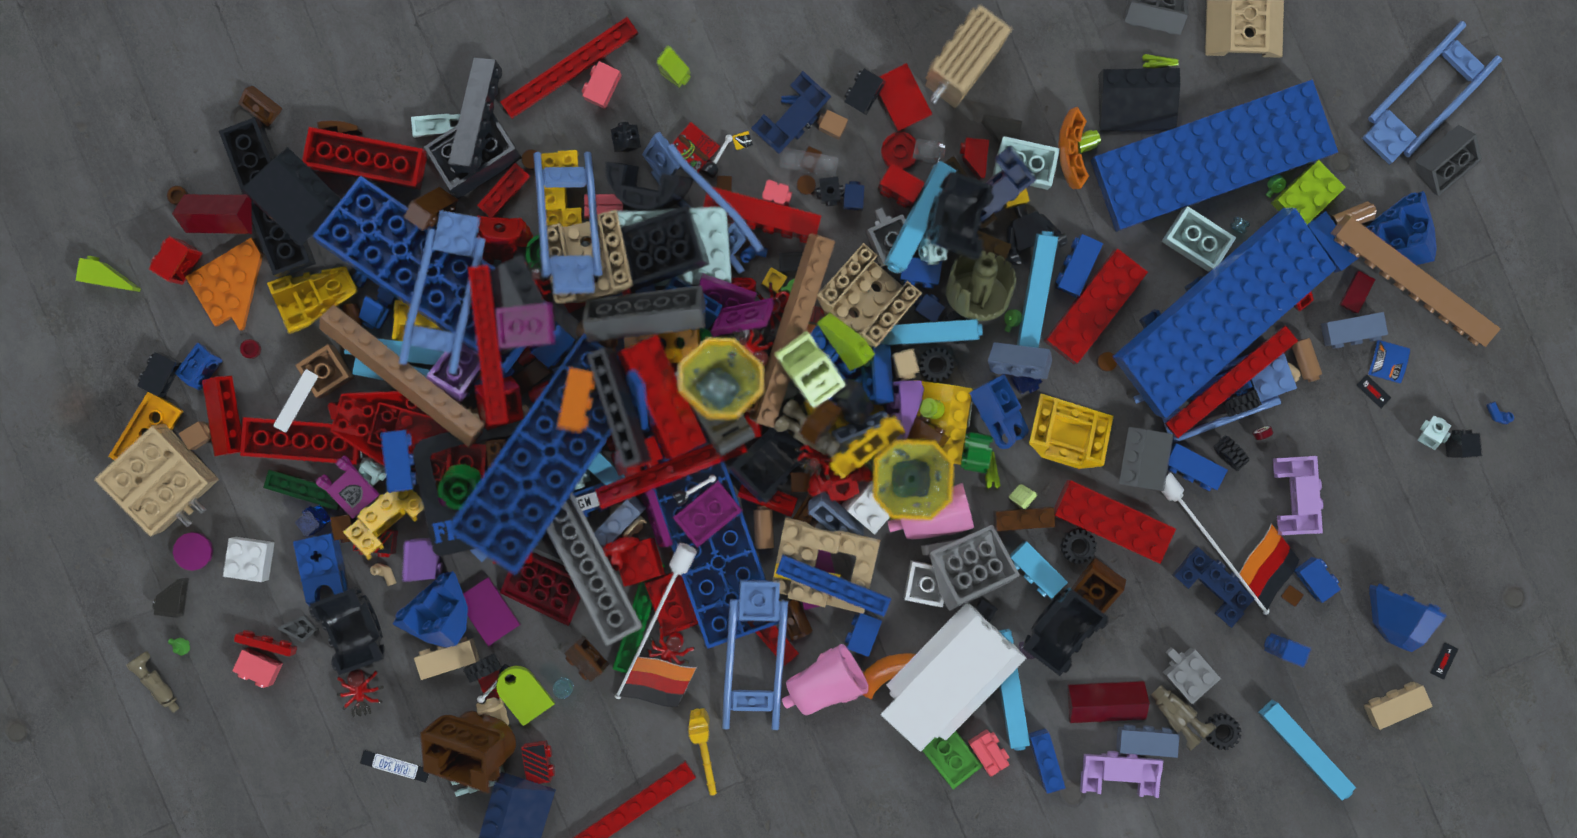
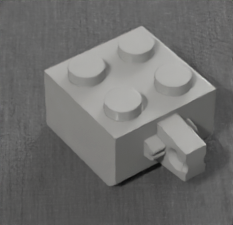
(884, 234)
(1190, 674)

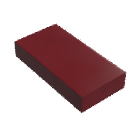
(1357, 292)

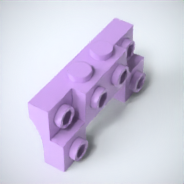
(1305, 495)
(1121, 768)

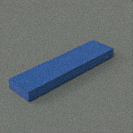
(638, 397)

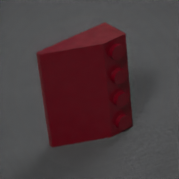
(545, 588)

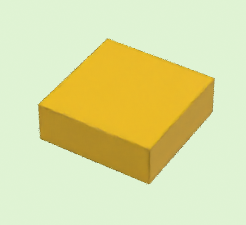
(776, 278)

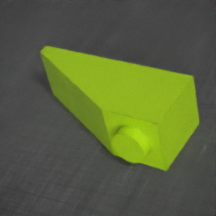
(673, 68)
(100, 273)
(847, 343)

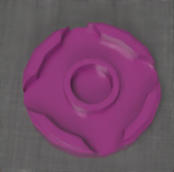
(192, 551)

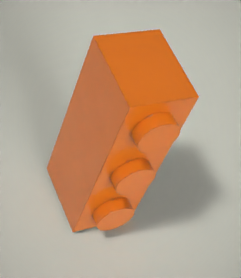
(576, 400)

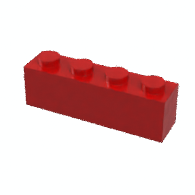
(222, 415)

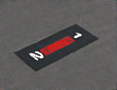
(1373, 391)
(1444, 661)

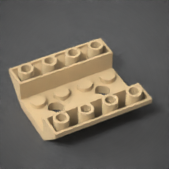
(1229, 19)
(614, 263)
(853, 291)

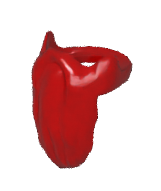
(613, 549)

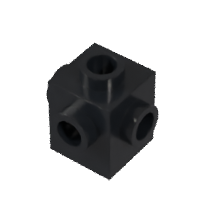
(625, 137)
(832, 184)

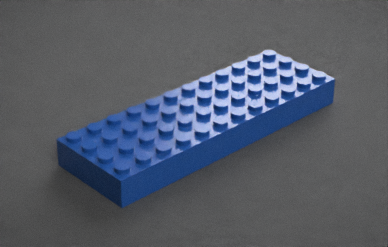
(1214, 155)
(384, 246)
(1224, 312)
(534, 472)
(719, 560)

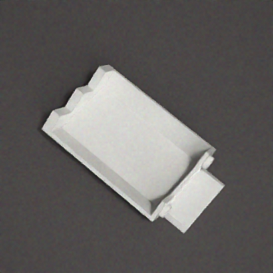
(950, 678)

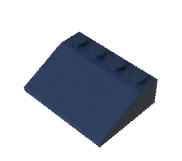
(517, 808)

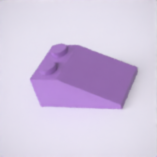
(456, 384)
(905, 404)
(420, 560)

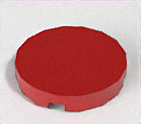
(899, 150)

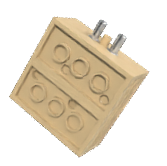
(966, 56)
(157, 480)

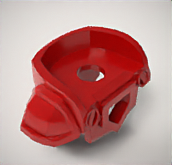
(503, 241)
(839, 488)

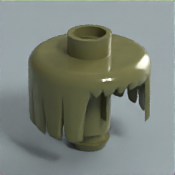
(980, 287)

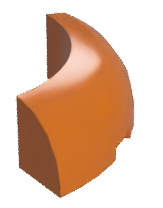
(1070, 160)
(884, 670)

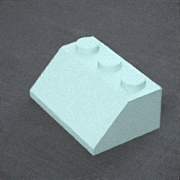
(1037, 157)

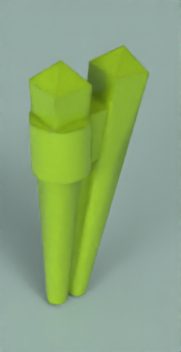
(1158, 62)
(992, 474)

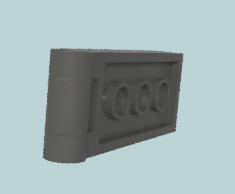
(724, 433)

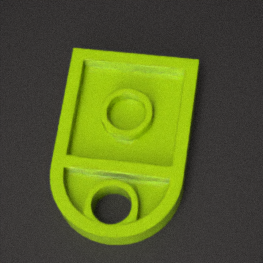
(524, 695)

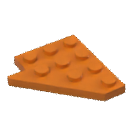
(228, 283)

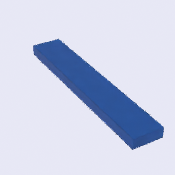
(833, 585)

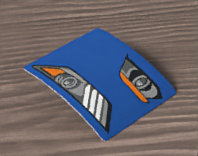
(1389, 361)

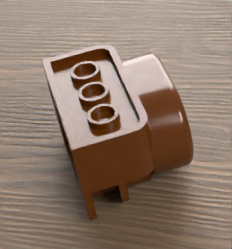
(467, 748)

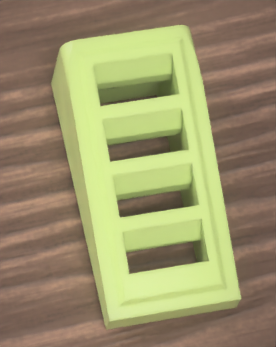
(1022, 496)

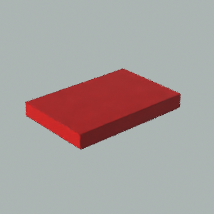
(903, 98)
(677, 609)

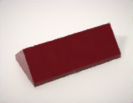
(214, 213)
(1107, 702)

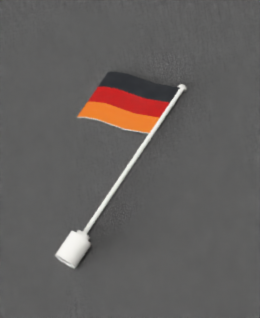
(1265, 567)
(655, 678)

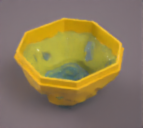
(723, 365)
(932, 482)

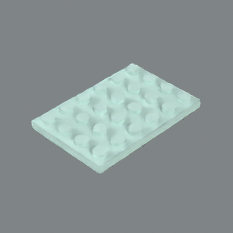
(713, 230)

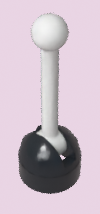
(711, 168)
(682, 496)
(481, 699)

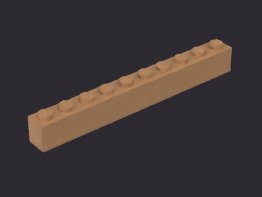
(1415, 280)
(793, 324)
(401, 376)

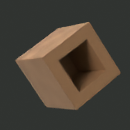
(832, 124)
(196, 435)

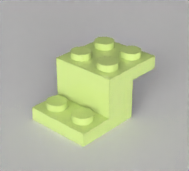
(810, 369)

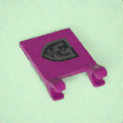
(350, 490)

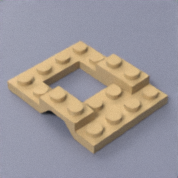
(804, 541)

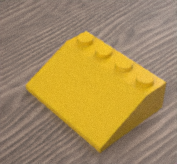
(955, 417)

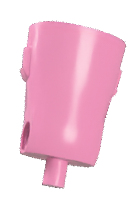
(951, 520)
(826, 682)

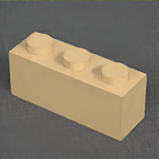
(904, 365)
(446, 659)
(1397, 705)

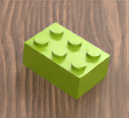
(1310, 191)

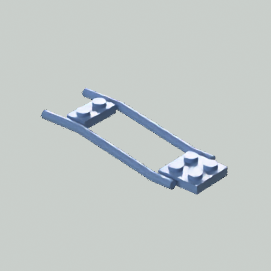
(1391, 136)
(667, 160)
(453, 235)
(569, 273)
(1269, 384)
(757, 603)

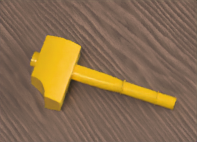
(699, 734)

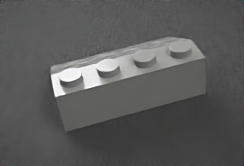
(972, 567)

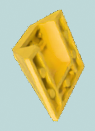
(1070, 433)

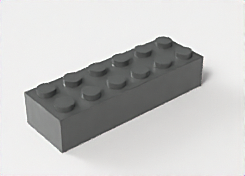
(644, 313)

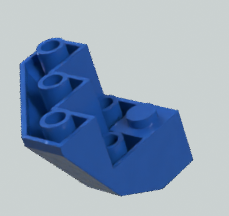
(1408, 228)
(436, 613)
(1403, 619)

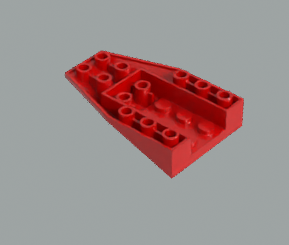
(366, 415)

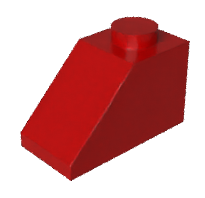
(975, 155)

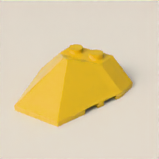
(309, 296)

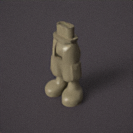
(825, 445)
(153, 682)
(1179, 715)

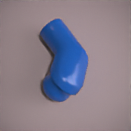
(750, 252)
(1499, 416)

